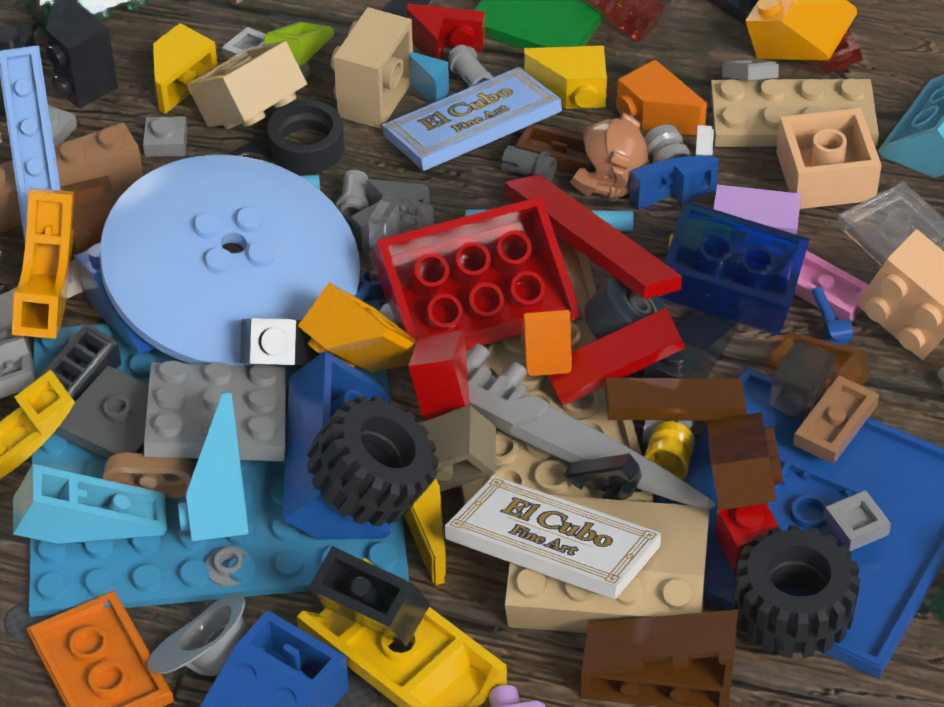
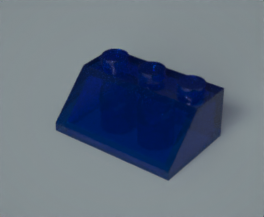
(735, 267)

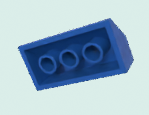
(312, 400)

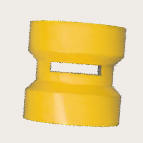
(671, 447)

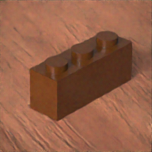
(744, 460)

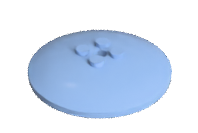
(186, 291)

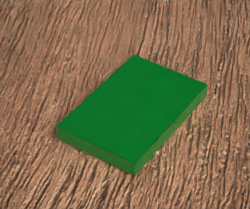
(540, 22)

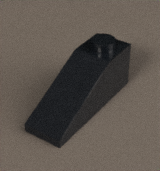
(704, 342)

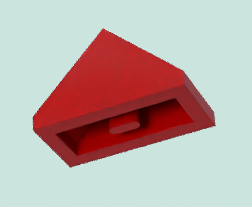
(440, 373)

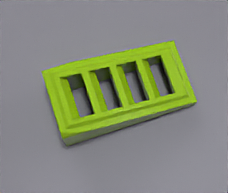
(302, 38)

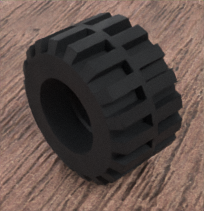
(372, 461)
(791, 621)

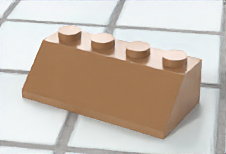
(92, 156)

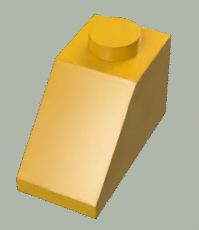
(179, 59)
(570, 73)

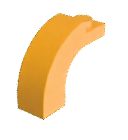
(46, 264)

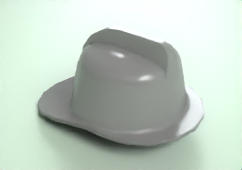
(204, 641)

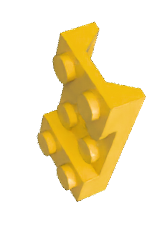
(438, 671)

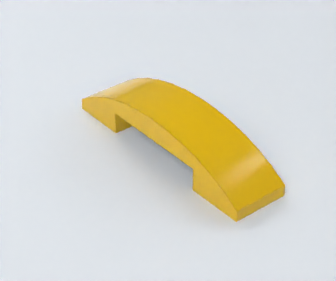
(40, 413)

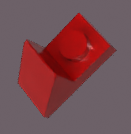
(445, 27)

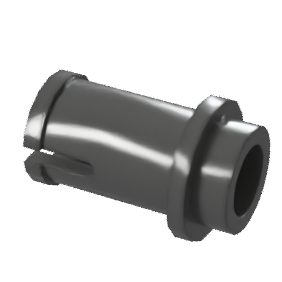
(529, 163)

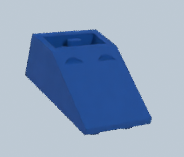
(279, 668)

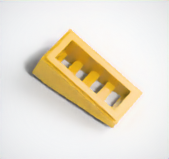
(426, 528)

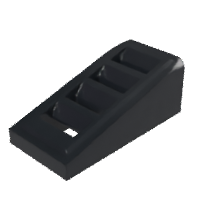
(85, 347)

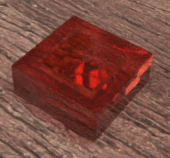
(844, 55)

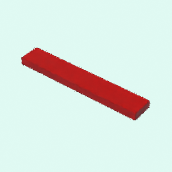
(598, 239)

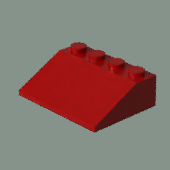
(476, 274)

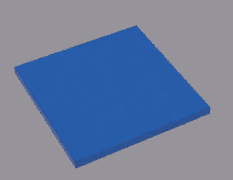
(894, 571)

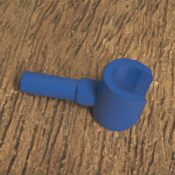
(369, 290)
(834, 330)

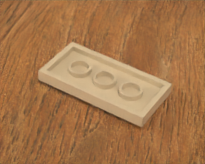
(751, 110)

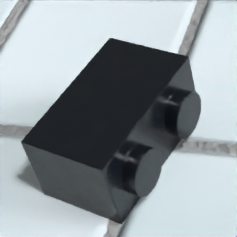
(369, 596)

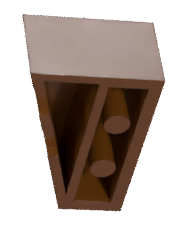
(661, 660)

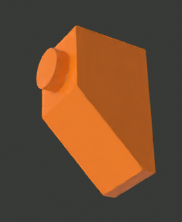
(660, 98)

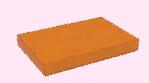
(98, 657)

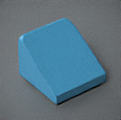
(429, 77)

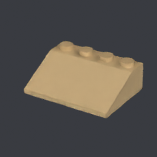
(665, 585)

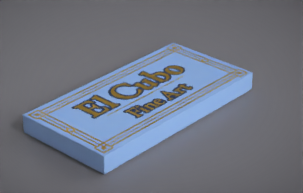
(471, 118)

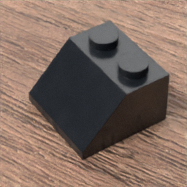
(79, 53)

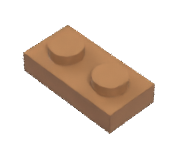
(836, 419)

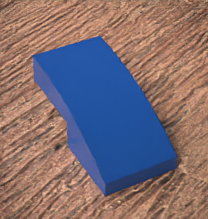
(682, 177)

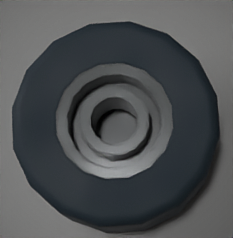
(617, 307)

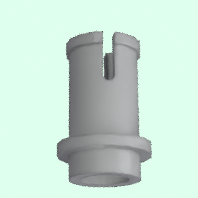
(465, 62)
(353, 194)

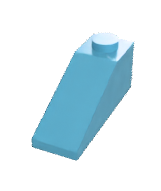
(216, 488)
(83, 508)

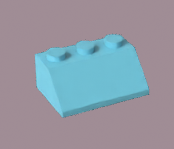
(919, 134)

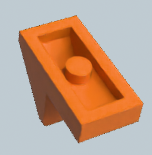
(547, 342)

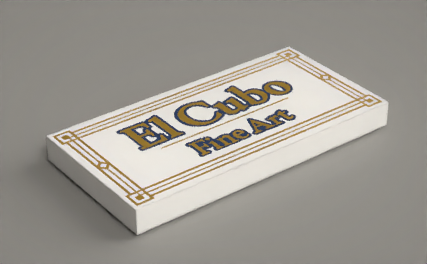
(553, 537)

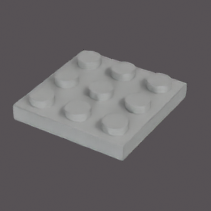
(186, 398)

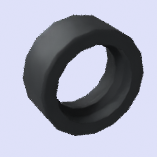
(305, 116)

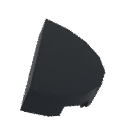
(614, 475)

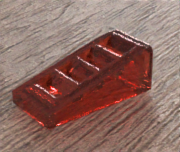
(632, 16)

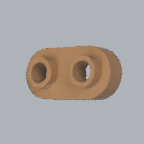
(152, 473)

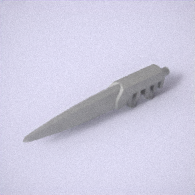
(549, 429)

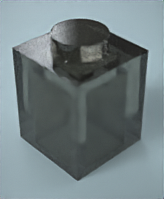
(802, 380)

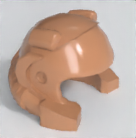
(615, 151)

